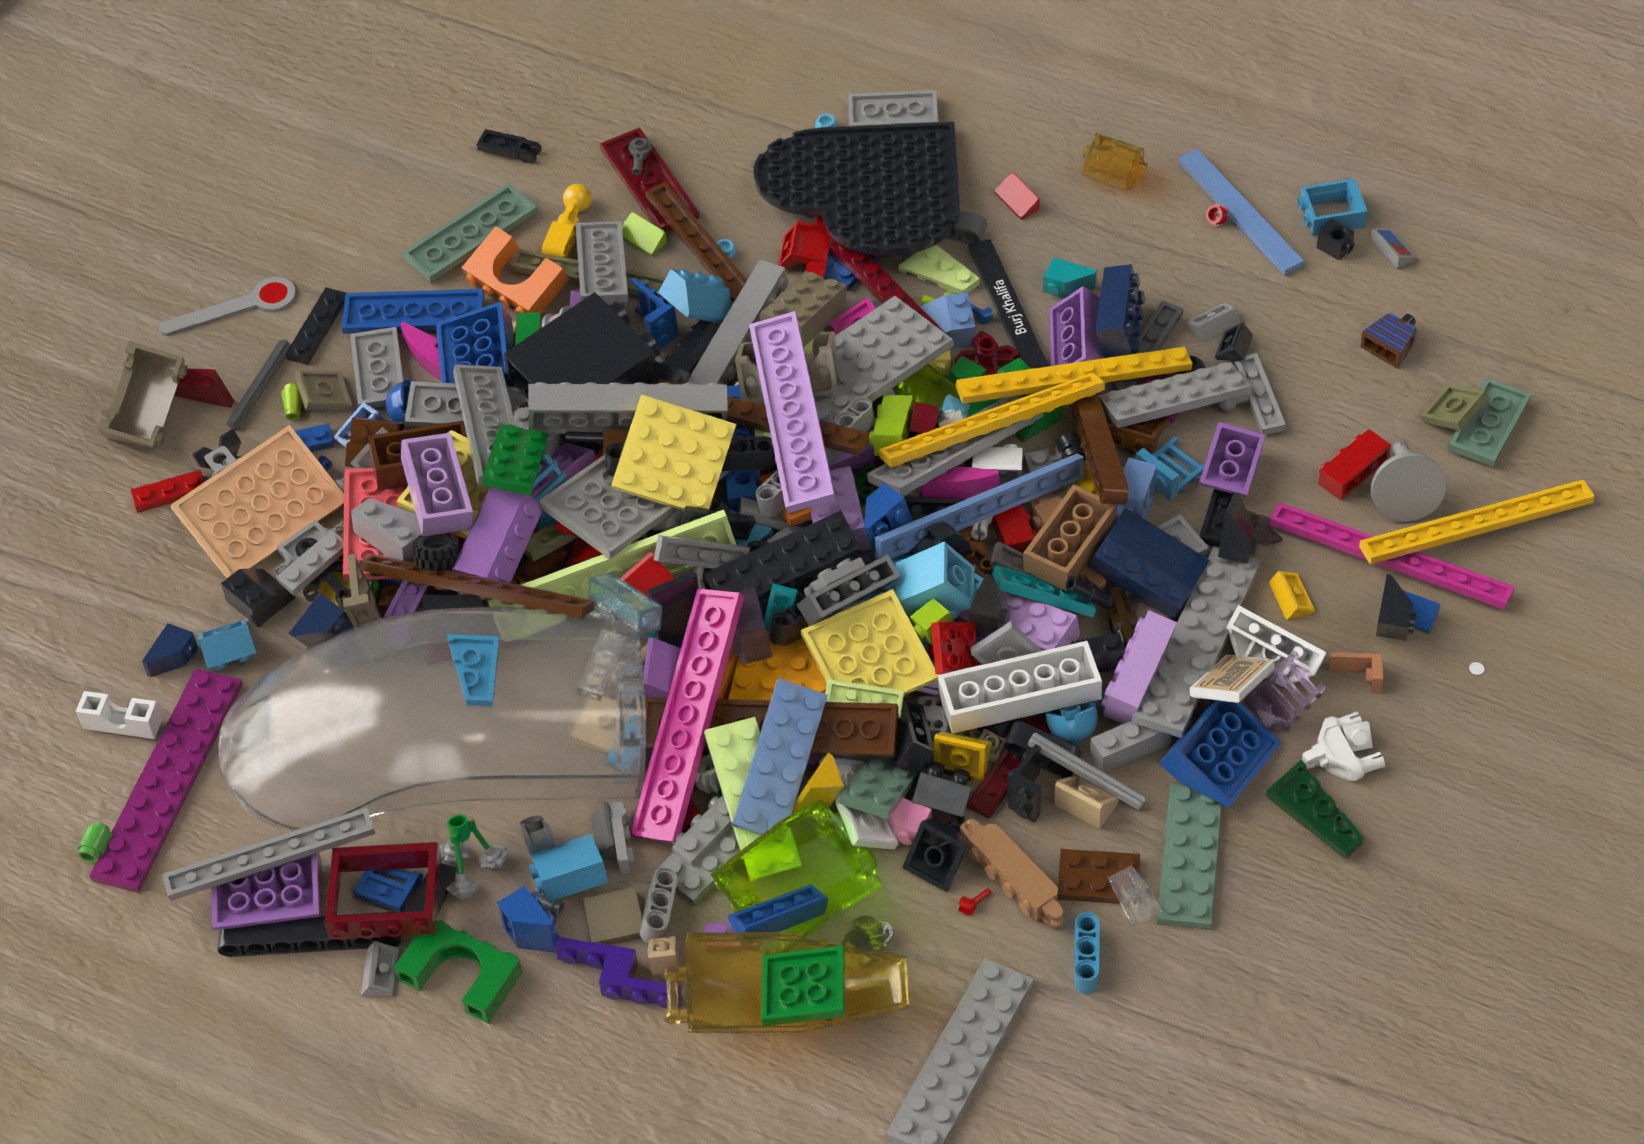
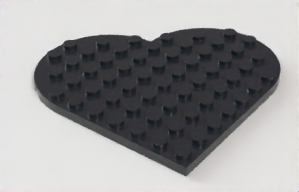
(872, 184)

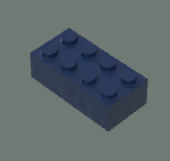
(1120, 311)

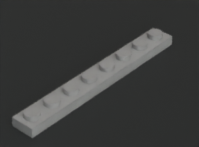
(268, 854)

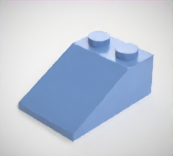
(954, 317)

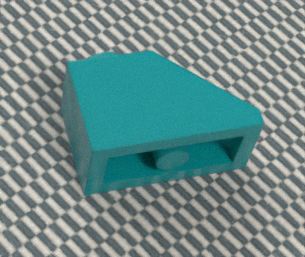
(1065, 278)

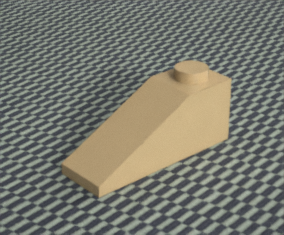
(662, 954)

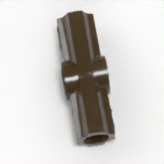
(1120, 615)

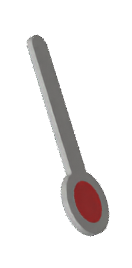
(268, 295)

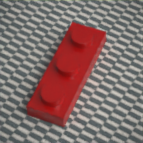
(165, 491)

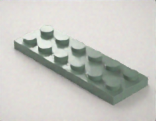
(465, 233)
(1189, 859)

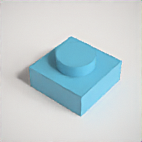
(954, 403)

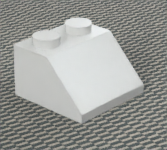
(1005, 459)

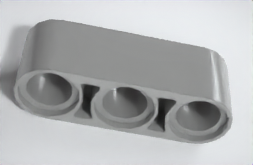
(660, 895)

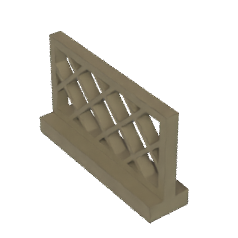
(363, 604)

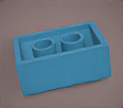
(697, 295)

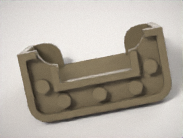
(821, 366)
(143, 396)

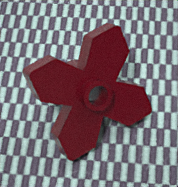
(988, 354)

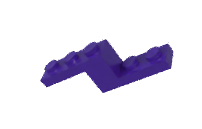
(618, 971)

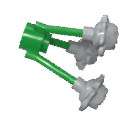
(456, 850)

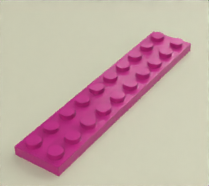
(687, 715)

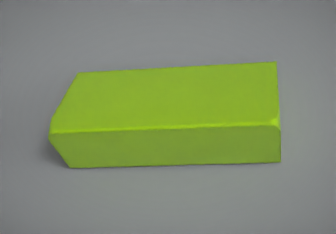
(643, 234)

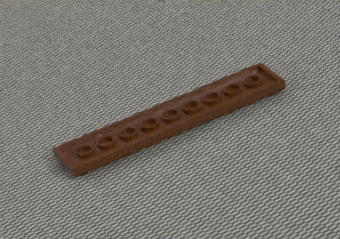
(842, 730)

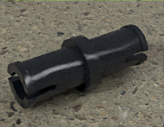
(1089, 592)

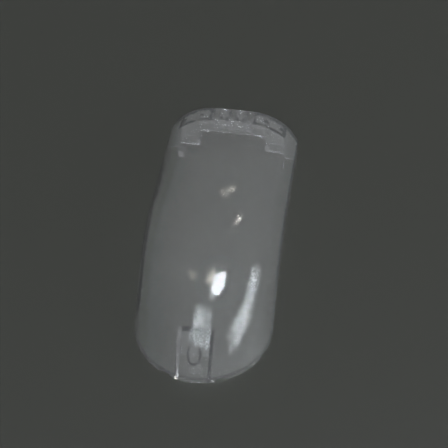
(387, 728)

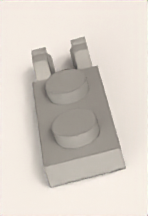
(621, 836)

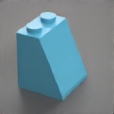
(937, 575)

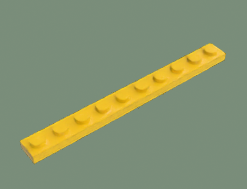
(1042, 378)
(990, 420)
(1476, 521)

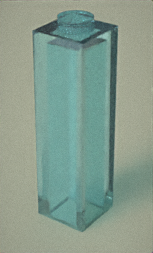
(625, 603)

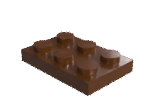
(1086, 874)

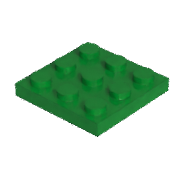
(803, 986)

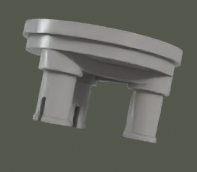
(1407, 485)

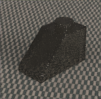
(989, 607)

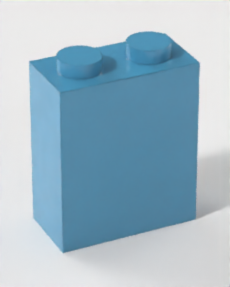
(568, 868)

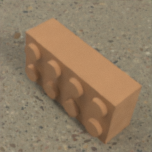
(1069, 537)

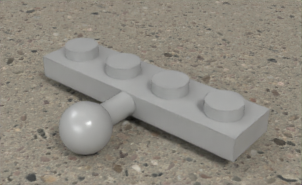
(1261, 397)
(696, 553)

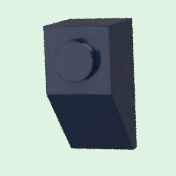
(170, 650)

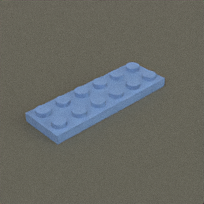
(779, 757)

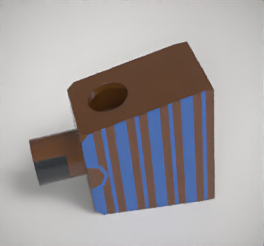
(1390, 338)

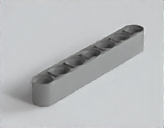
(856, 415)

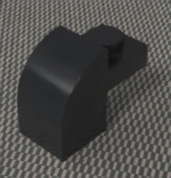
(940, 533)

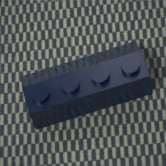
(320, 621)

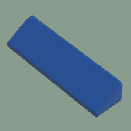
(781, 911)

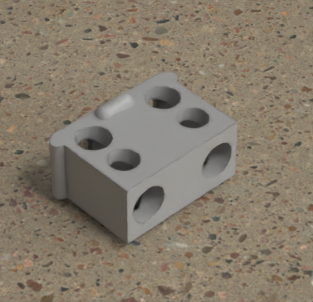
(934, 714)

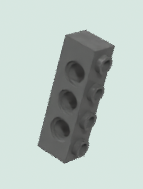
(848, 590)

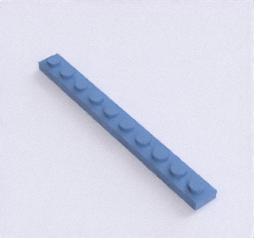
(983, 505)

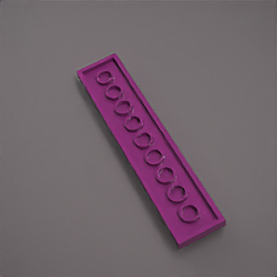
(166, 780)

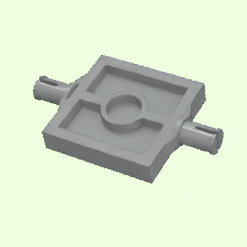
(313, 530)

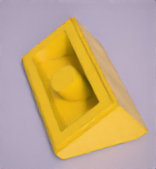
(1291, 595)

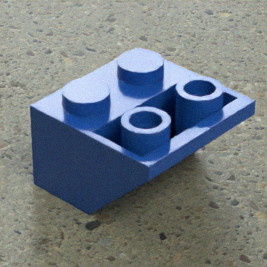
(885, 512)
(527, 922)

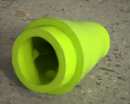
(292, 401)

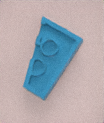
(476, 666)

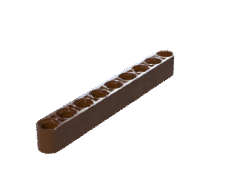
(1100, 450)

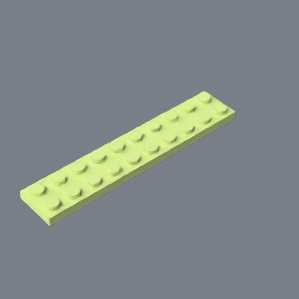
(575, 579)

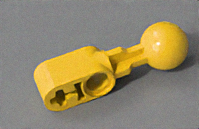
(562, 232)

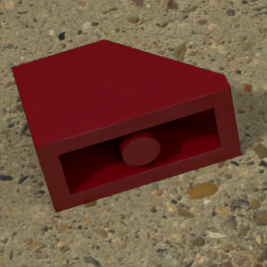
(923, 418)

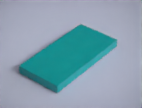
(1039, 590)

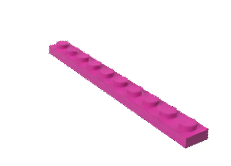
(1413, 564)

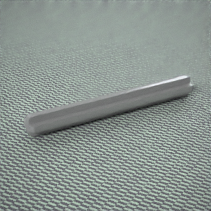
(1088, 771)

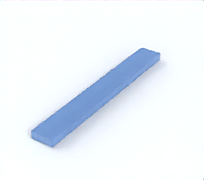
(1241, 212)

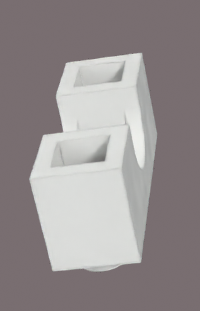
(101, 714)

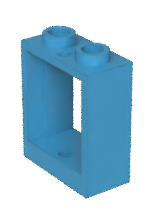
(1331, 192)

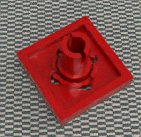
(950, 644)

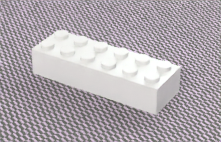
(1019, 687)

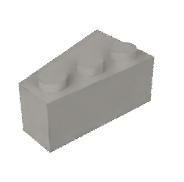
(387, 528)

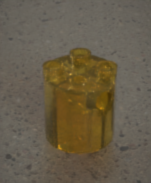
(1114, 162)

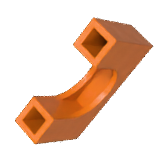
(526, 297)

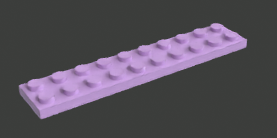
(792, 412)

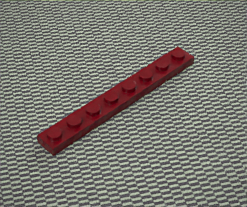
(875, 278)

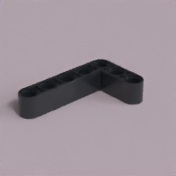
(786, 623)

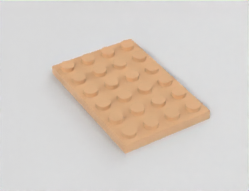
(259, 502)

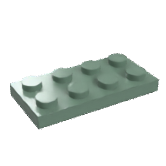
(1492, 424)
(878, 787)

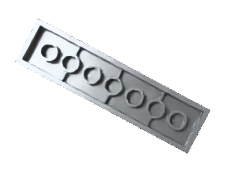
(613, 405)

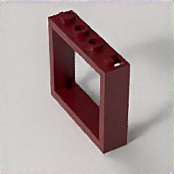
(384, 858)

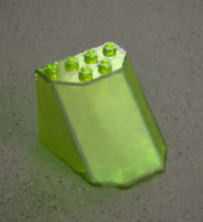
(796, 853)

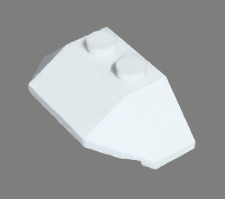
(1261, 639)

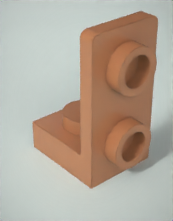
(1360, 662)

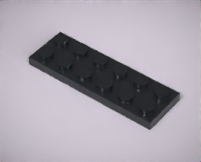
(788, 558)

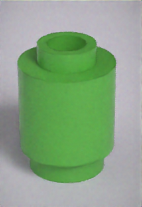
(94, 842)

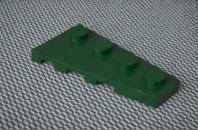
(1308, 804)

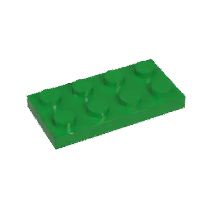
(515, 459)

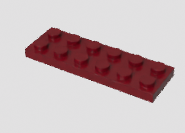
(653, 173)

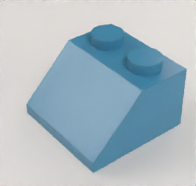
(226, 644)

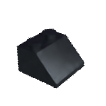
(255, 594)
(1395, 612)

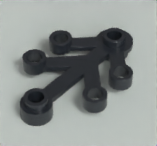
(327, 574)

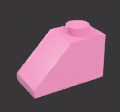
(907, 819)

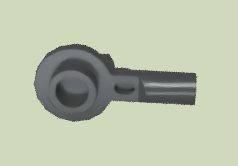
(640, 150)

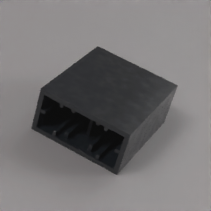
(582, 347)

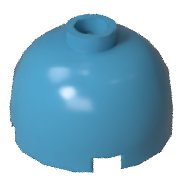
(1073, 722)

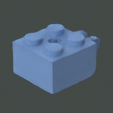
(1141, 487)

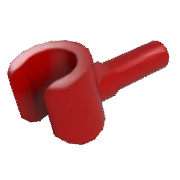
(969, 906)

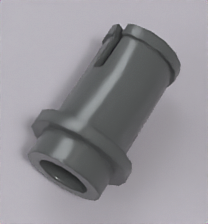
(556, 907)

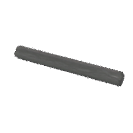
(258, 385)

